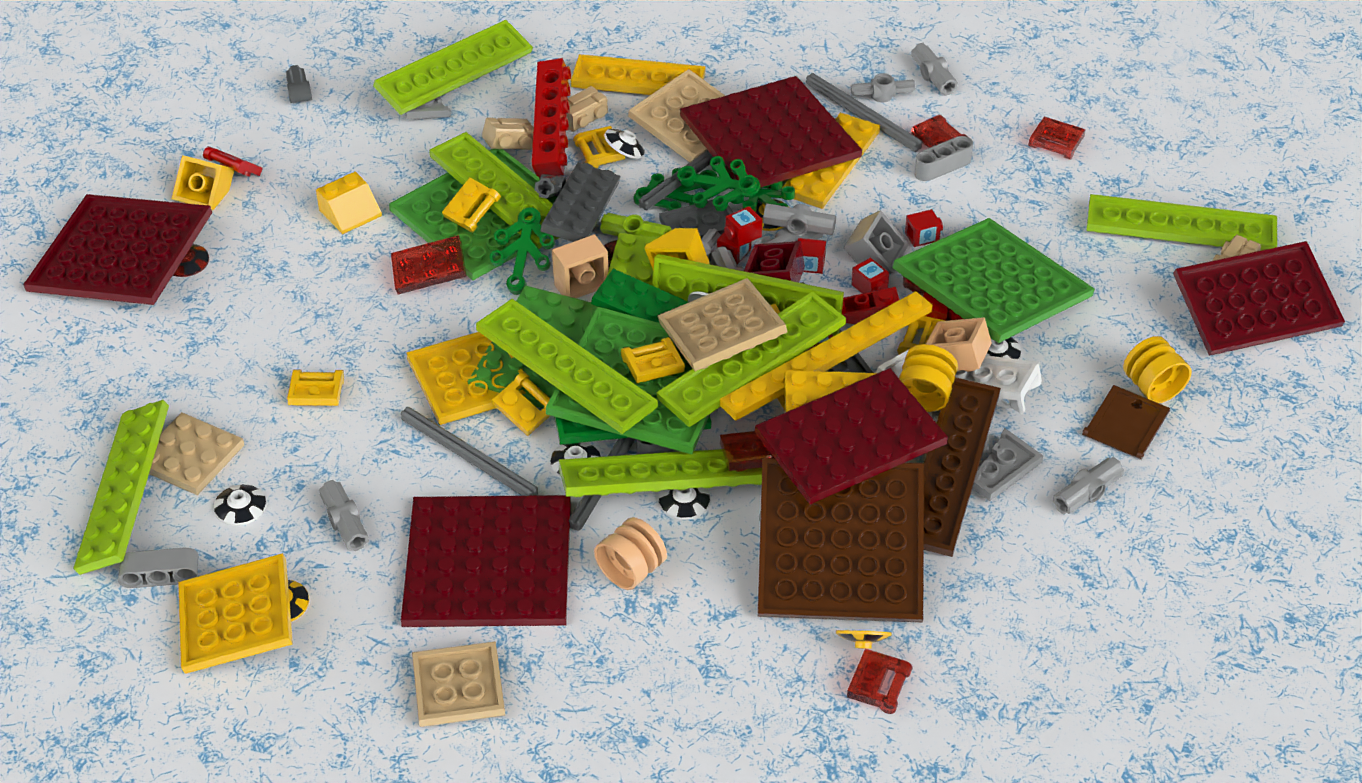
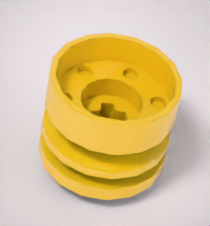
(1157, 369)
(929, 375)

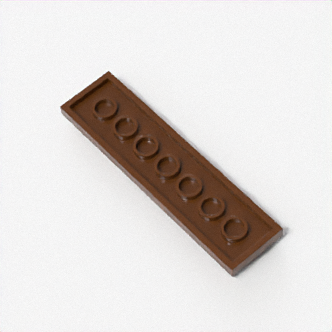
(954, 466)

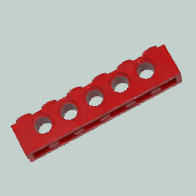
(551, 117)

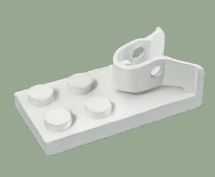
(1011, 375)

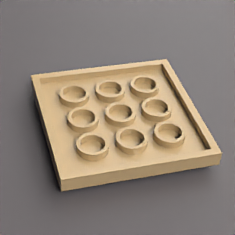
(662, 117)
(722, 324)

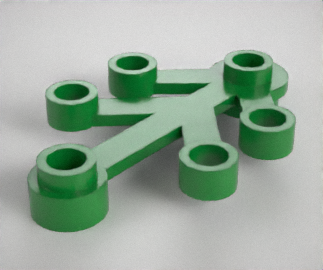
(745, 186)
(677, 194)
(766, 196)
(522, 247)

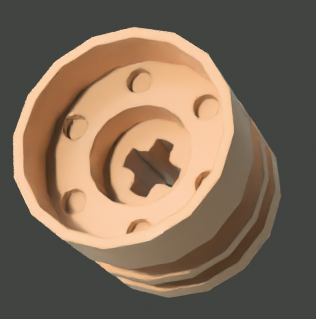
(630, 553)

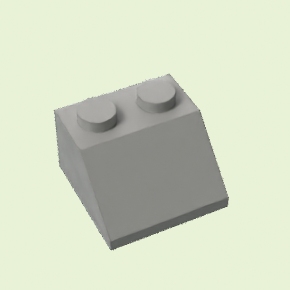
(876, 239)

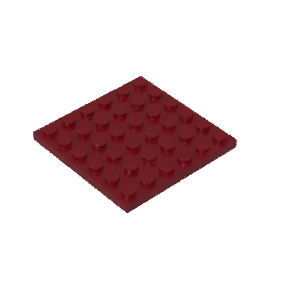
(774, 131)
(118, 249)
(487, 561)

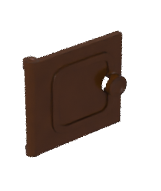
(1126, 422)

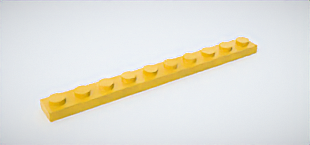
(827, 354)

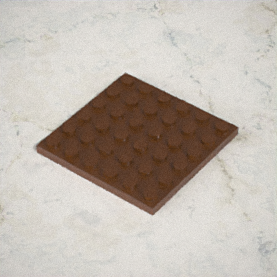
(845, 553)

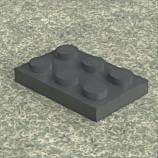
(694, 217)

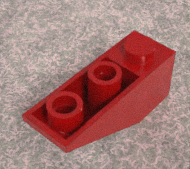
(864, 305)

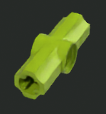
(633, 224)

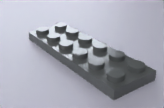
(580, 203)

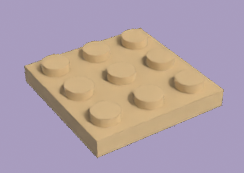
(193, 453)
(458, 684)

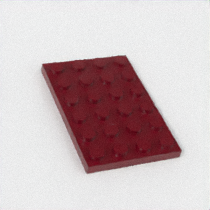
(1258, 298)
(850, 435)

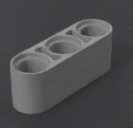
(943, 158)
(158, 567)

